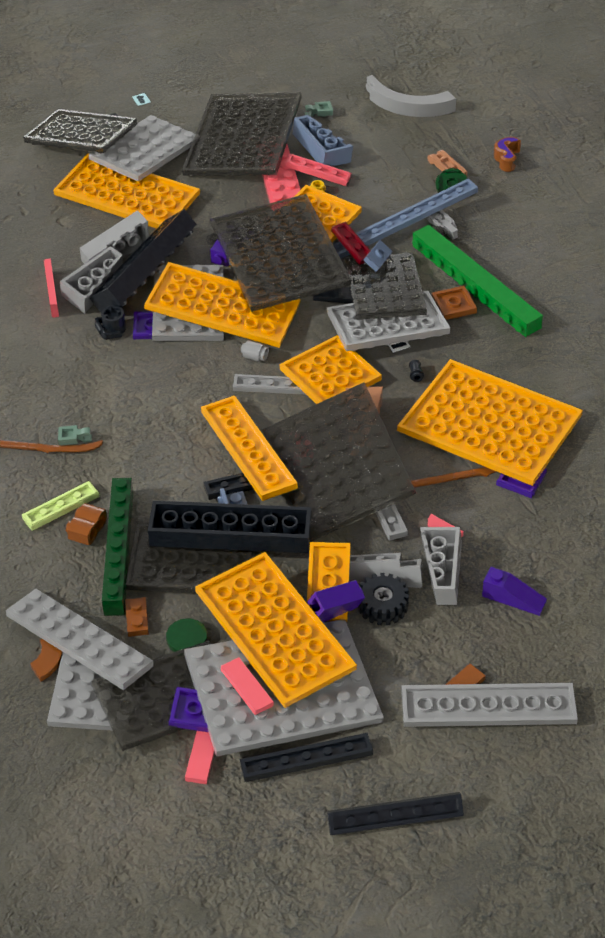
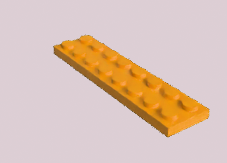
(249, 448)

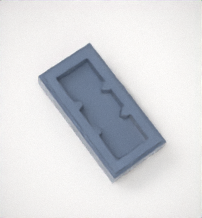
(378, 255)

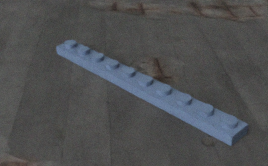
(412, 214)

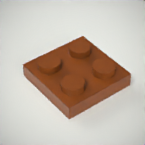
(454, 302)

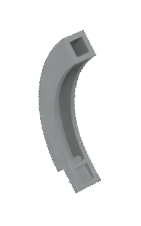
(410, 105)

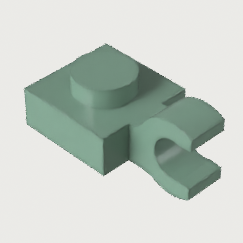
(320, 108)
(71, 434)

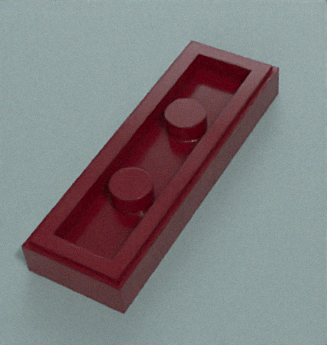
(351, 241)

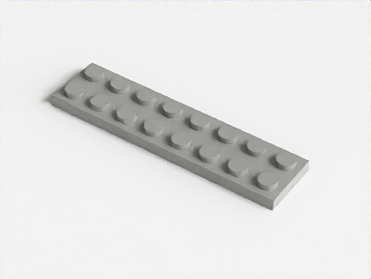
(80, 639)
(488, 704)

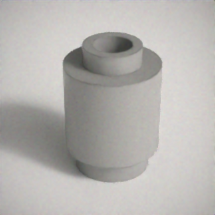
(254, 351)

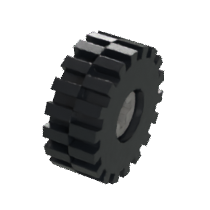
(388, 608)

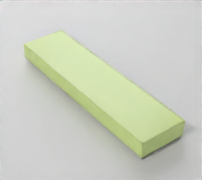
(60, 505)

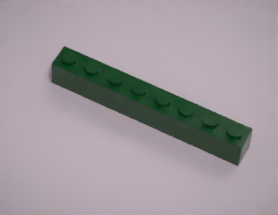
(117, 547)

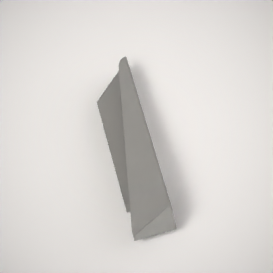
(365, 565)

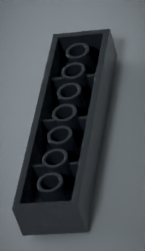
(144, 261)
(230, 526)

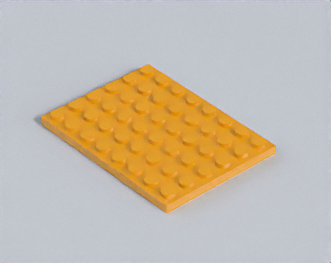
(490, 421)

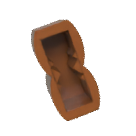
(86, 524)

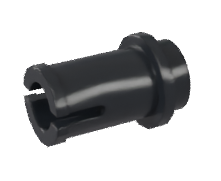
(416, 373)

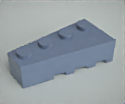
(320, 142)

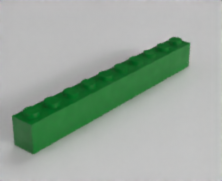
(477, 281)

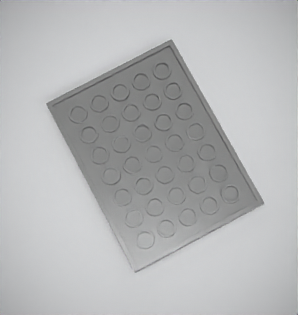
(235, 728)

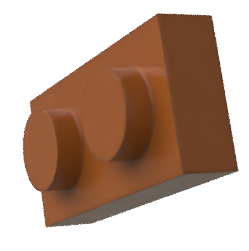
(136, 617)

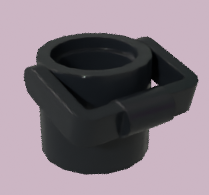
(113, 322)

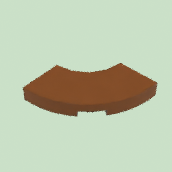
(47, 660)

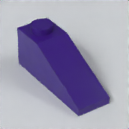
(511, 591)

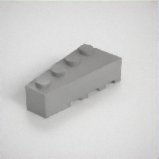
(123, 237)
(88, 278)
(443, 558)

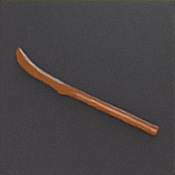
(50, 448)
(452, 476)

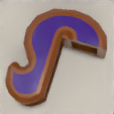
(505, 152)

